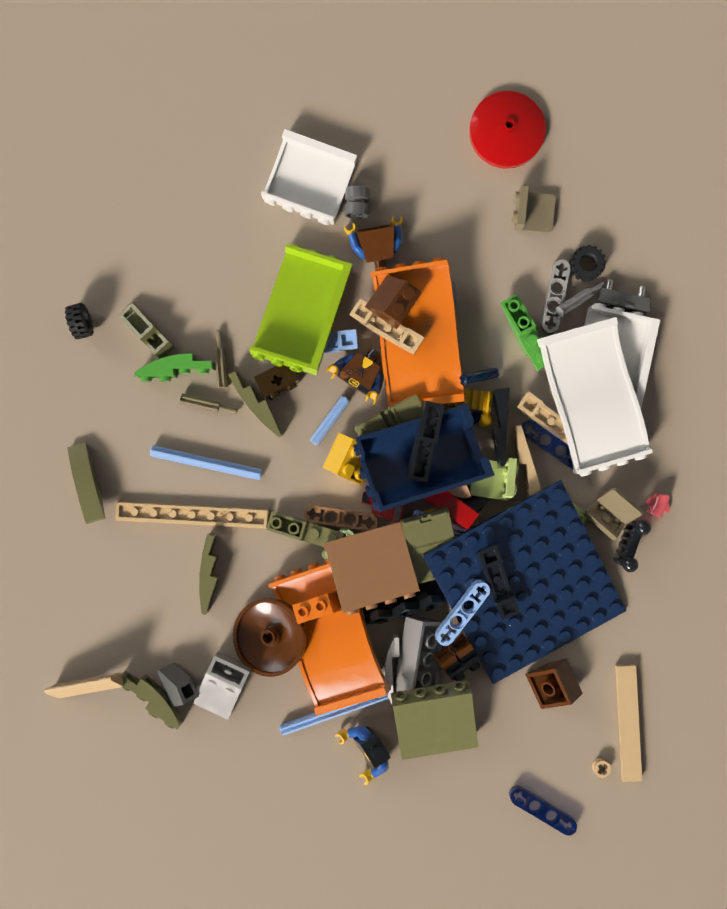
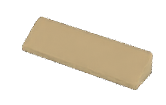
(85, 685)

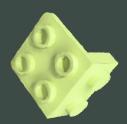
(500, 486)

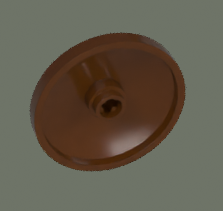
(269, 637)

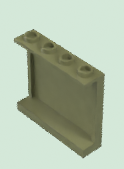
(435, 719)

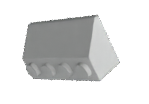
(416, 662)

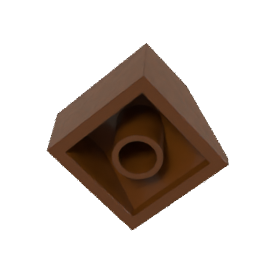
(393, 300)
(554, 684)

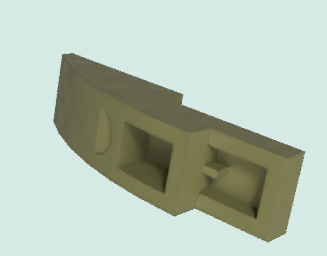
(302, 529)
(159, 705)

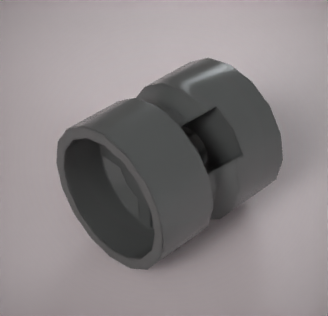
(357, 202)

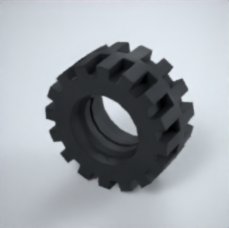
(596, 255)
(79, 321)

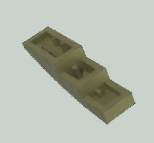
(260, 409)
(86, 483)
(208, 580)

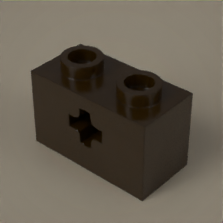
(266, 379)

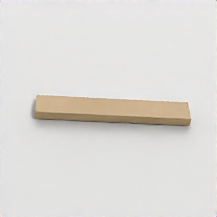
(628, 723)

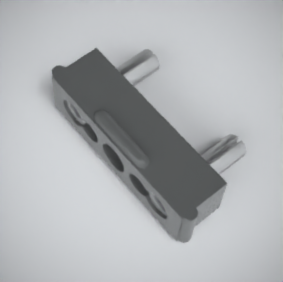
(624, 300)

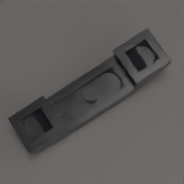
(497, 581)

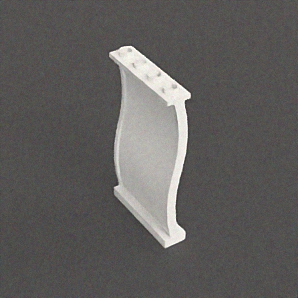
(595, 397)

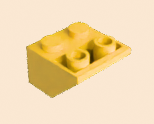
(343, 459)

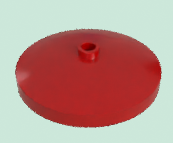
(503, 145)

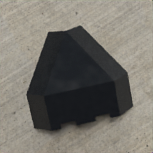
(427, 598)

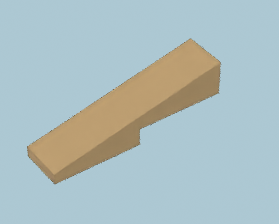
(524, 457)

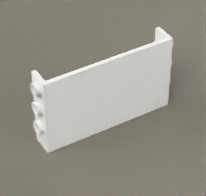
(636, 338)

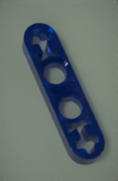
(550, 448)
(543, 809)

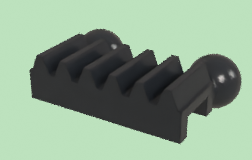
(630, 544)

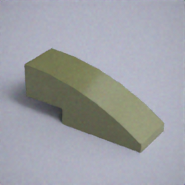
(146, 331)

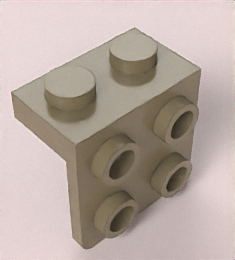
(533, 211)
(612, 512)

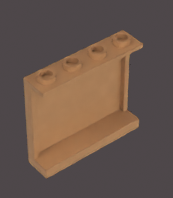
(371, 568)

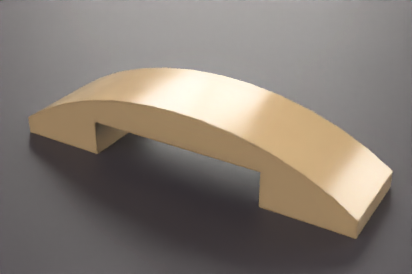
(401, 337)
(542, 415)

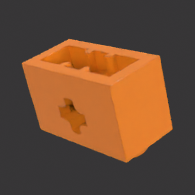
(316, 607)

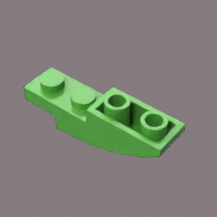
(523, 329)
(167, 367)

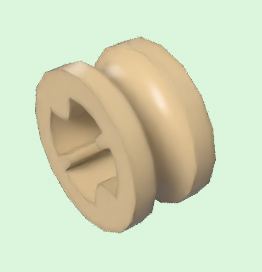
(595, 768)

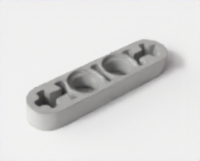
(554, 296)

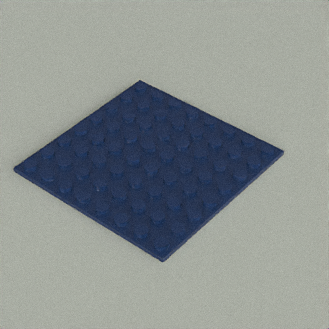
(550, 571)

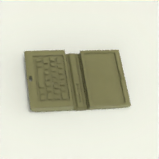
(396, 414)
(424, 535)

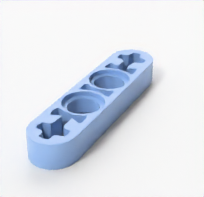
(466, 614)

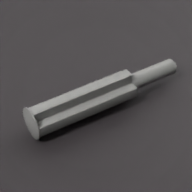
(578, 299)

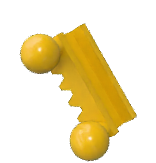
(479, 401)

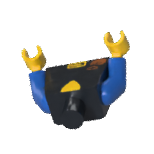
(371, 749)

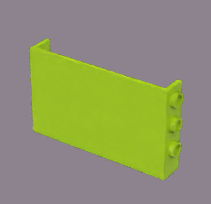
(301, 310)

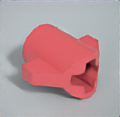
(658, 504)

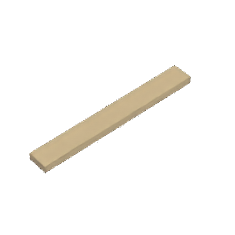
(191, 514)

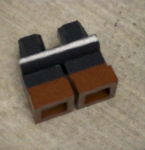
(464, 659)

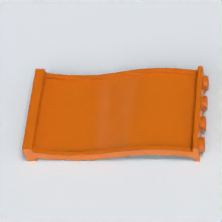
(436, 365)
(338, 652)

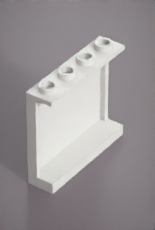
(309, 177)

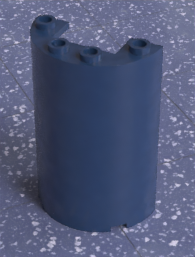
(454, 462)

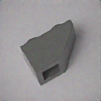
(177, 685)

